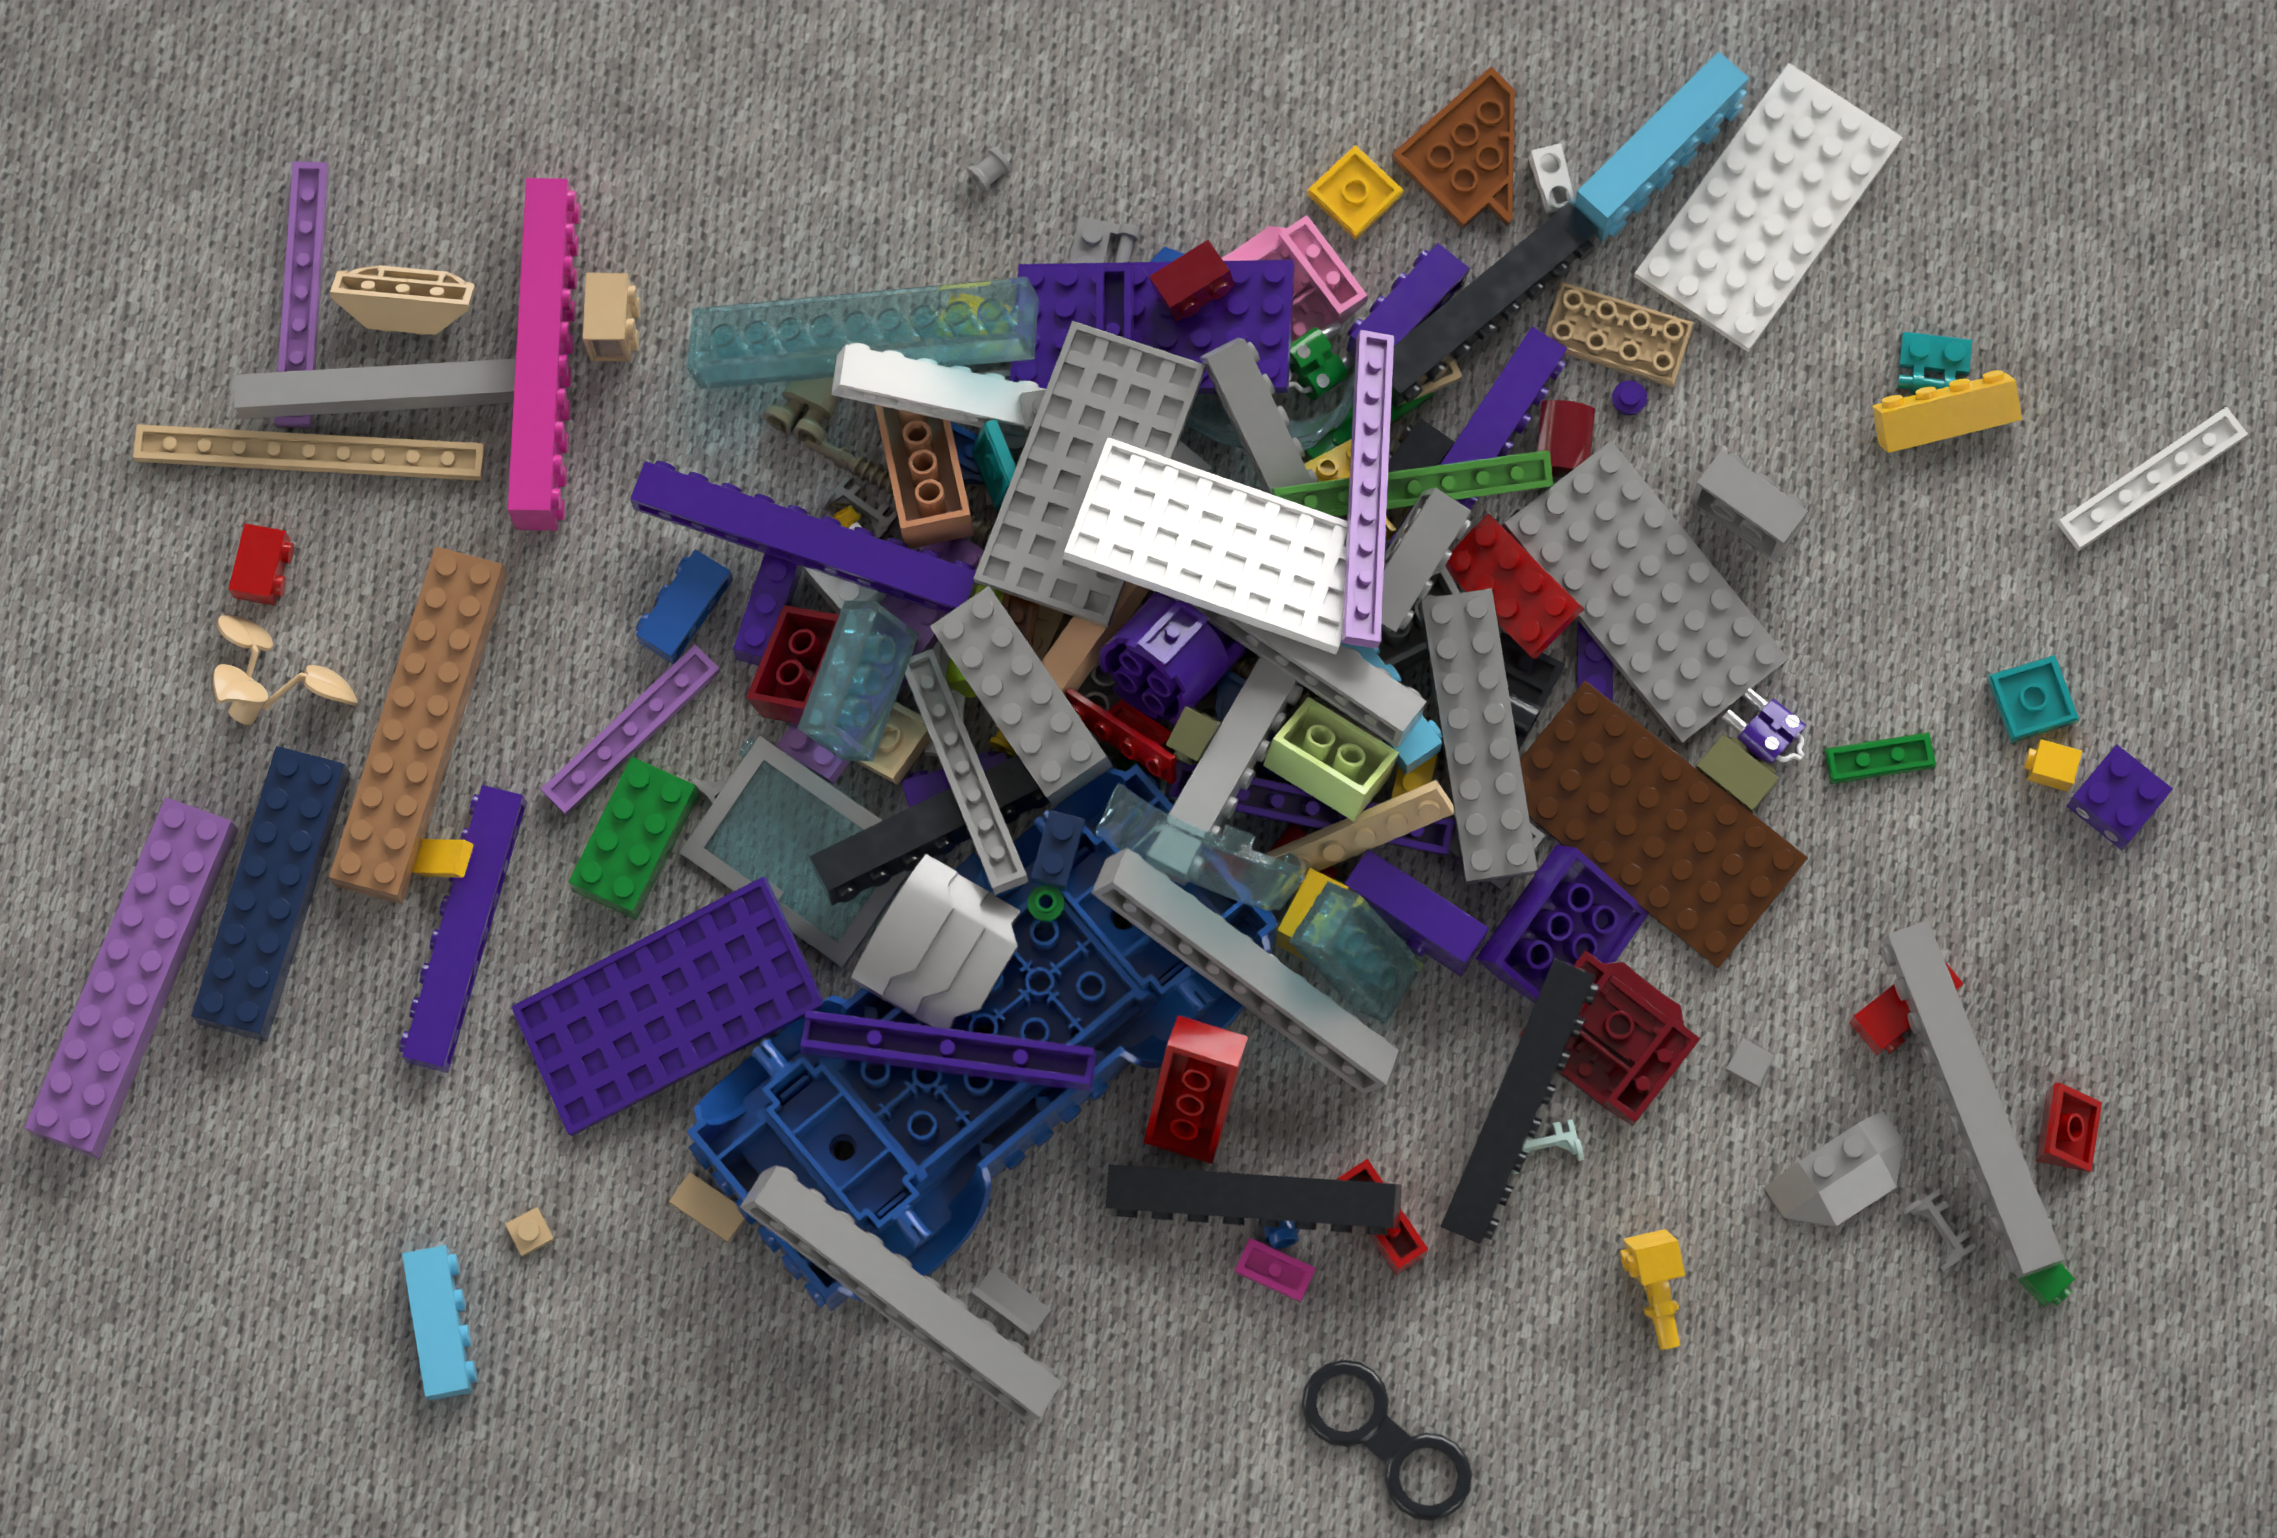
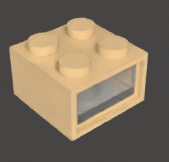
(610, 317)

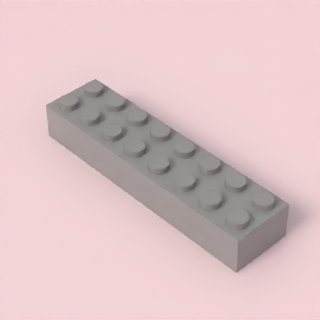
(1478, 736)

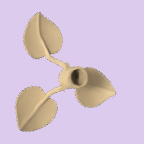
(249, 696)

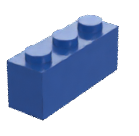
(683, 606)

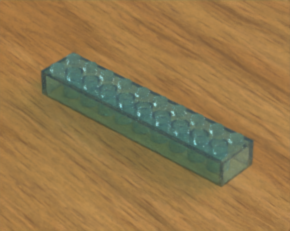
(804, 335)

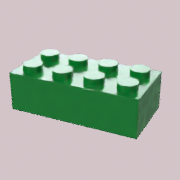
(633, 838)

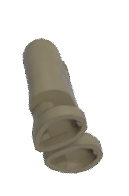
(799, 394)

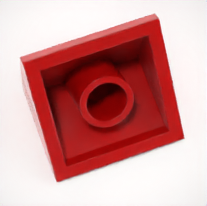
(2068, 1128)

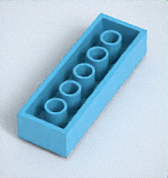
(1662, 146)

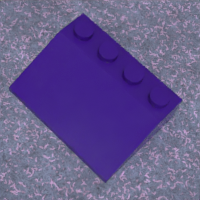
(1559, 916)

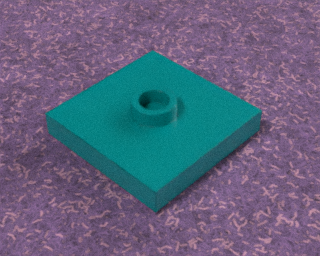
(994, 461)
(2033, 698)

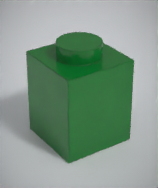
(2049, 1285)

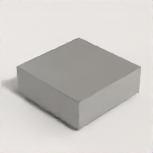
(1749, 1062)

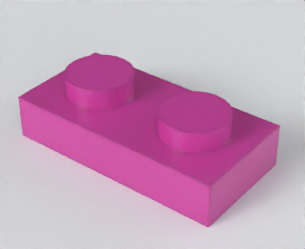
(1275, 1270)

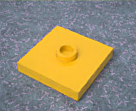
(1355, 192)

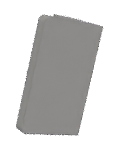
(1011, 1303)

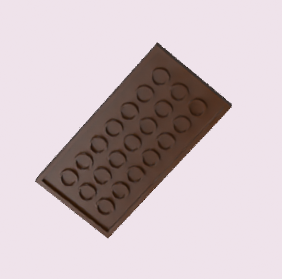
(1655, 824)

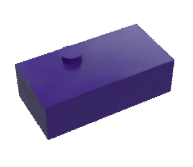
(1418, 914)

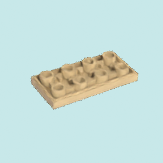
(1618, 334)

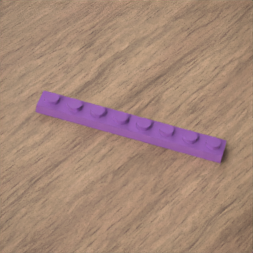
(303, 274)

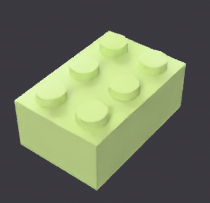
(1330, 758)

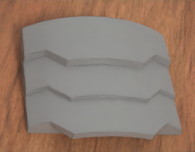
(938, 946)

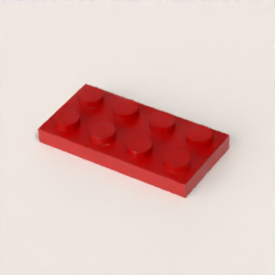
(1525, 596)

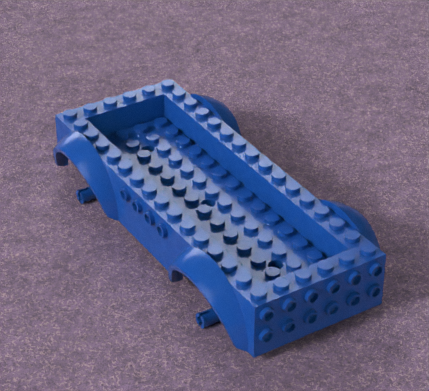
(940, 1137)

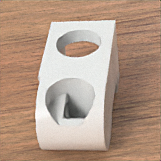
(1551, 177)

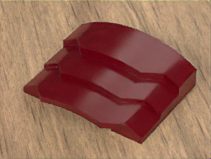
(1628, 1041)

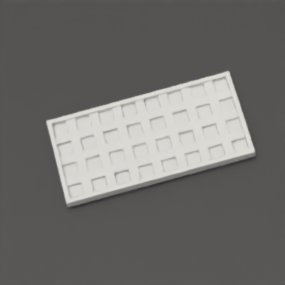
(1768, 207)
(1214, 544)

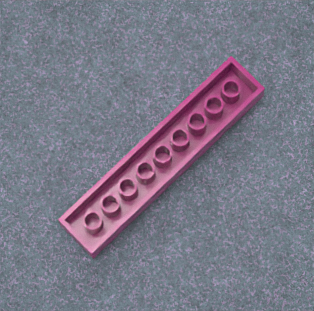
(543, 354)

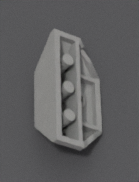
(1841, 1175)

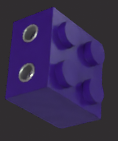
(2119, 797)

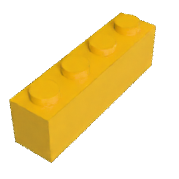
(1947, 411)

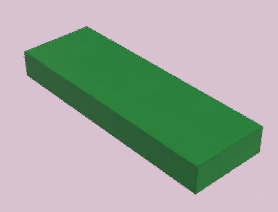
(1880, 758)

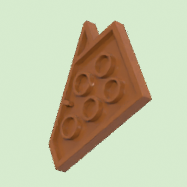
(1467, 152)

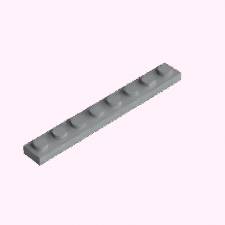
(964, 773)

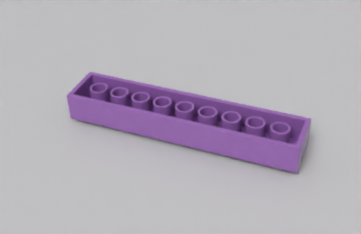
(131, 978)

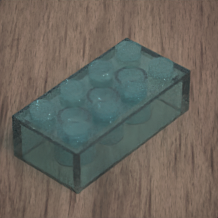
(858, 681)
(1356, 952)

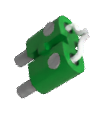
(1315, 362)

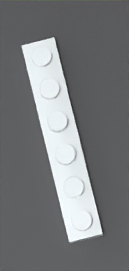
(2152, 479)

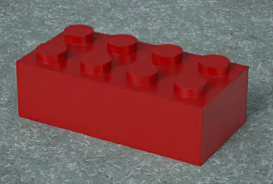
(1195, 1089)

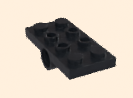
(1528, 685)

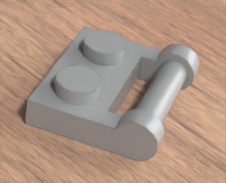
(1093, 240)

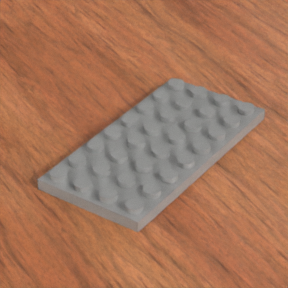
(1095, 392)
(1646, 592)

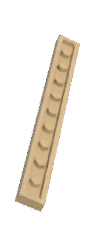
(309, 452)

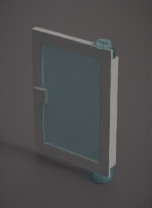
(769, 825)

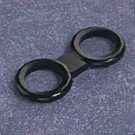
(1387, 1440)

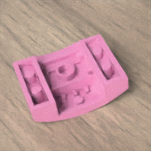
(1321, 280)

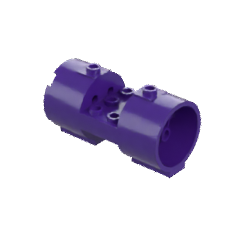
(1168, 658)

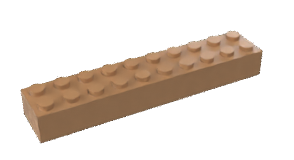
(418, 725)

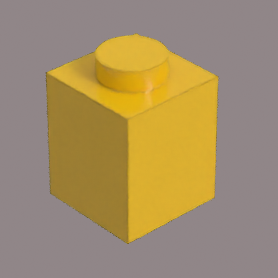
(2053, 765)

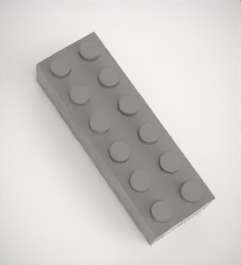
(1021, 696)

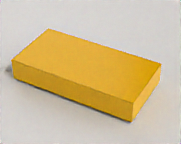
(443, 858)

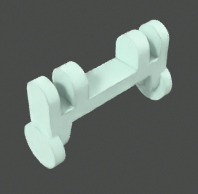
(1563, 1140)

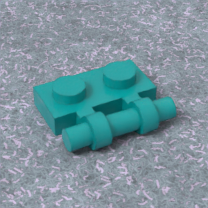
(1933, 354)

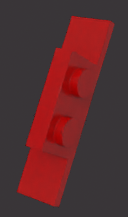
(1129, 732)

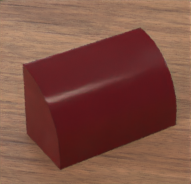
(1566, 433)

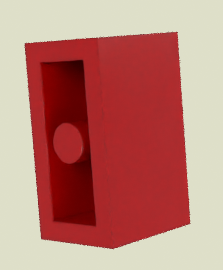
(261, 564)

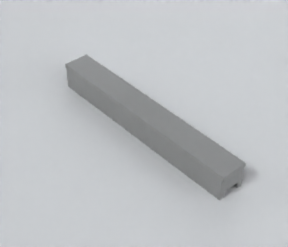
(374, 388)

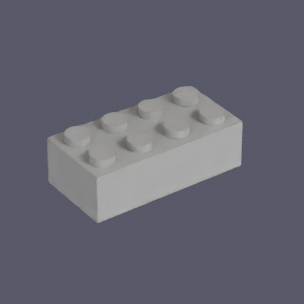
(1417, 552)

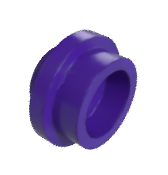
(1629, 397)

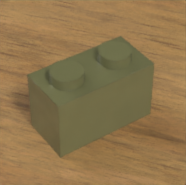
(1192, 735)
(1738, 772)

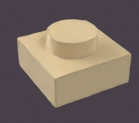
(529, 1231)

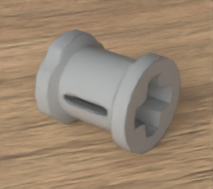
(989, 169)

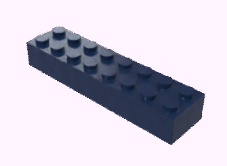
(271, 894)

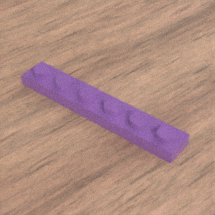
(630, 730)

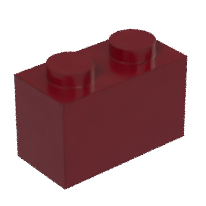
(1192, 281)

